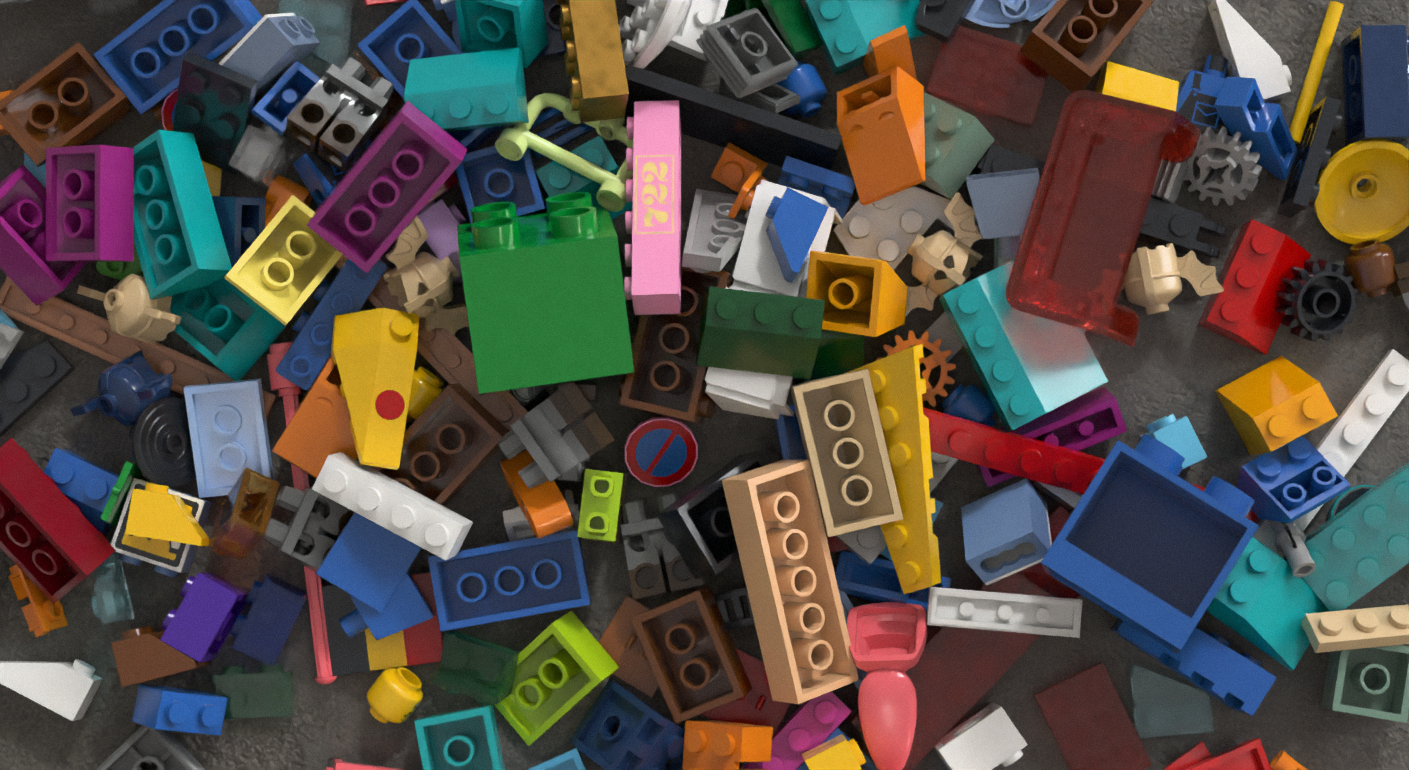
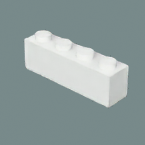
(392, 505)

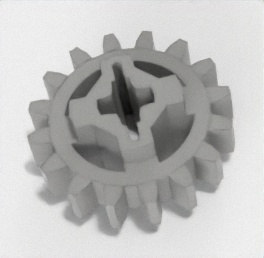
(1220, 167)

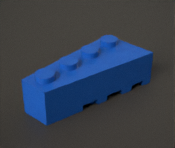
(1209, 665)

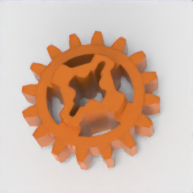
(932, 361)

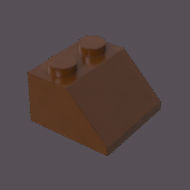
(145, 657)

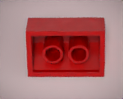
(1250, 284)

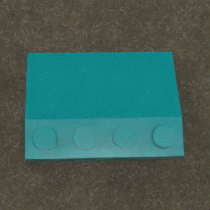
(1019, 358)

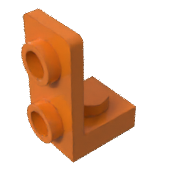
(740, 173)

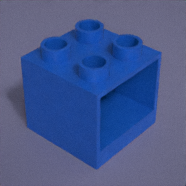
(1151, 541)

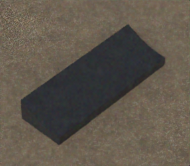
(726, 120)

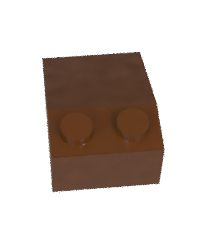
(62, 105)

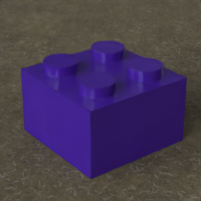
(204, 616)

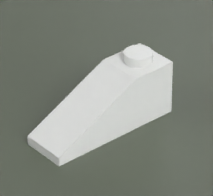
(1248, 52)
(55, 685)

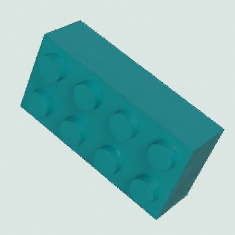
(1361, 543)
(460, 740)

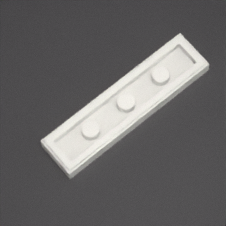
(1004, 612)

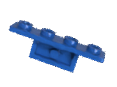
(314, 330)

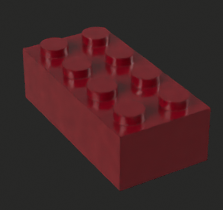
(44, 528)

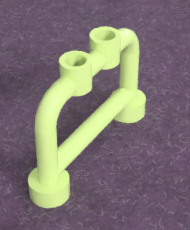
(515, 141)

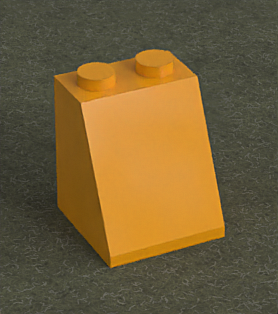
(858, 293)
(1275, 405)

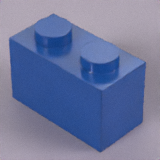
(179, 709)

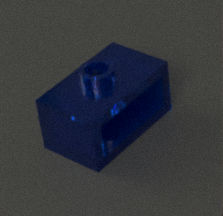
(269, 618)

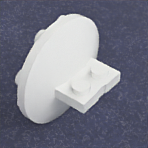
(666, 23)

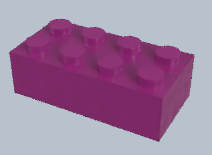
(387, 187)

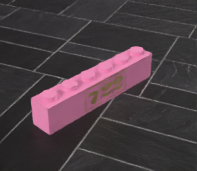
(656, 208)

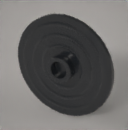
(163, 443)

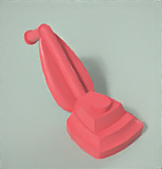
(886, 644)

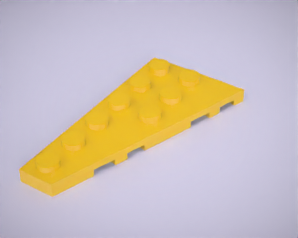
(907, 439)

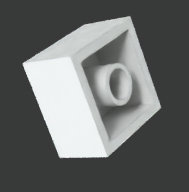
(982, 741)

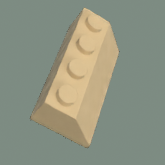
(846, 452)

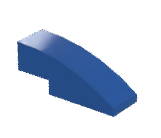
(1263, 123)
(878, 581)

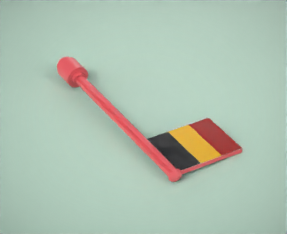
(333, 649)

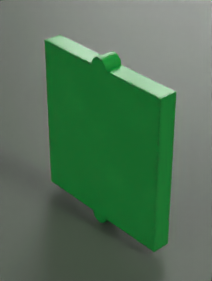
(119, 493)

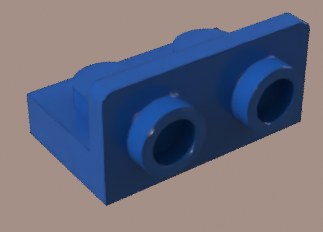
(818, 181)

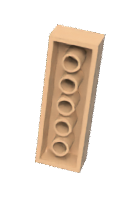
(790, 580)

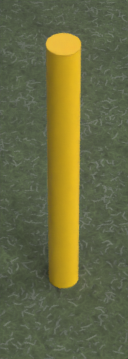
(1315, 70)

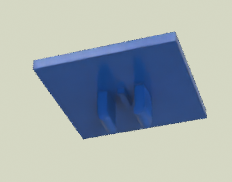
(368, 561)

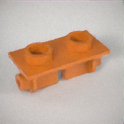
(41, 613)

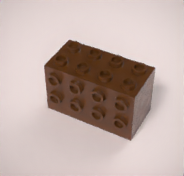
(666, 354)

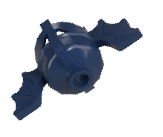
(127, 390)

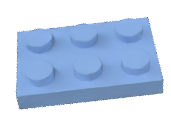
(227, 433)

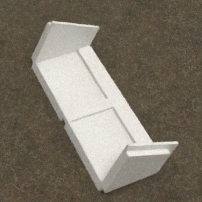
(759, 272)

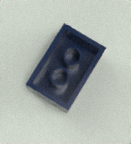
(1376, 83)

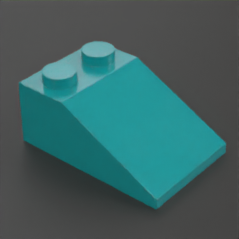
(850, 25)
(225, 326)
(1267, 604)

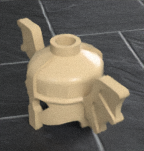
(942, 259)
(1156, 277)
(424, 281)
(133, 312)

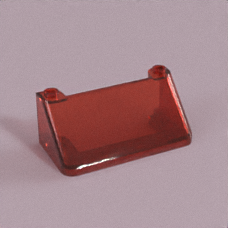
(1093, 211)

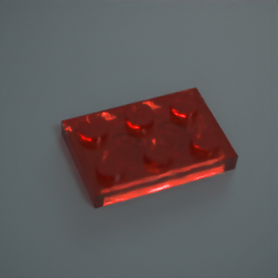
(988, 77)
(1092, 723)

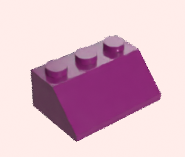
(89, 203)
(25, 239)

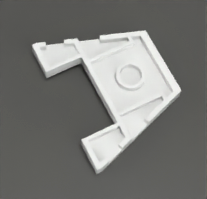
(891, 224)

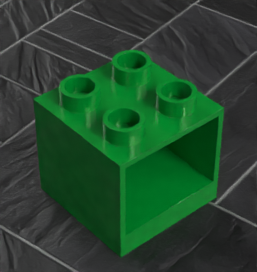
(544, 294)

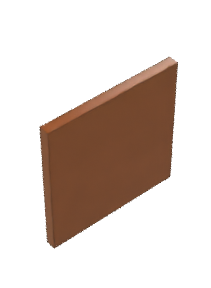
(626, 649)

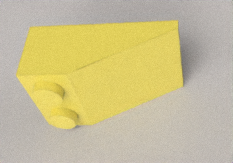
(284, 262)

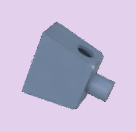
(1003, 205)

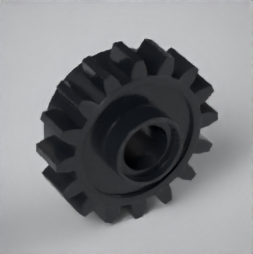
(1301, 295)

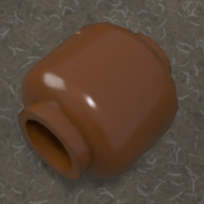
(1371, 267)

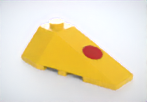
(376, 370)

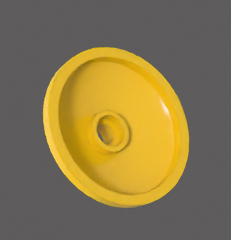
(1368, 211)

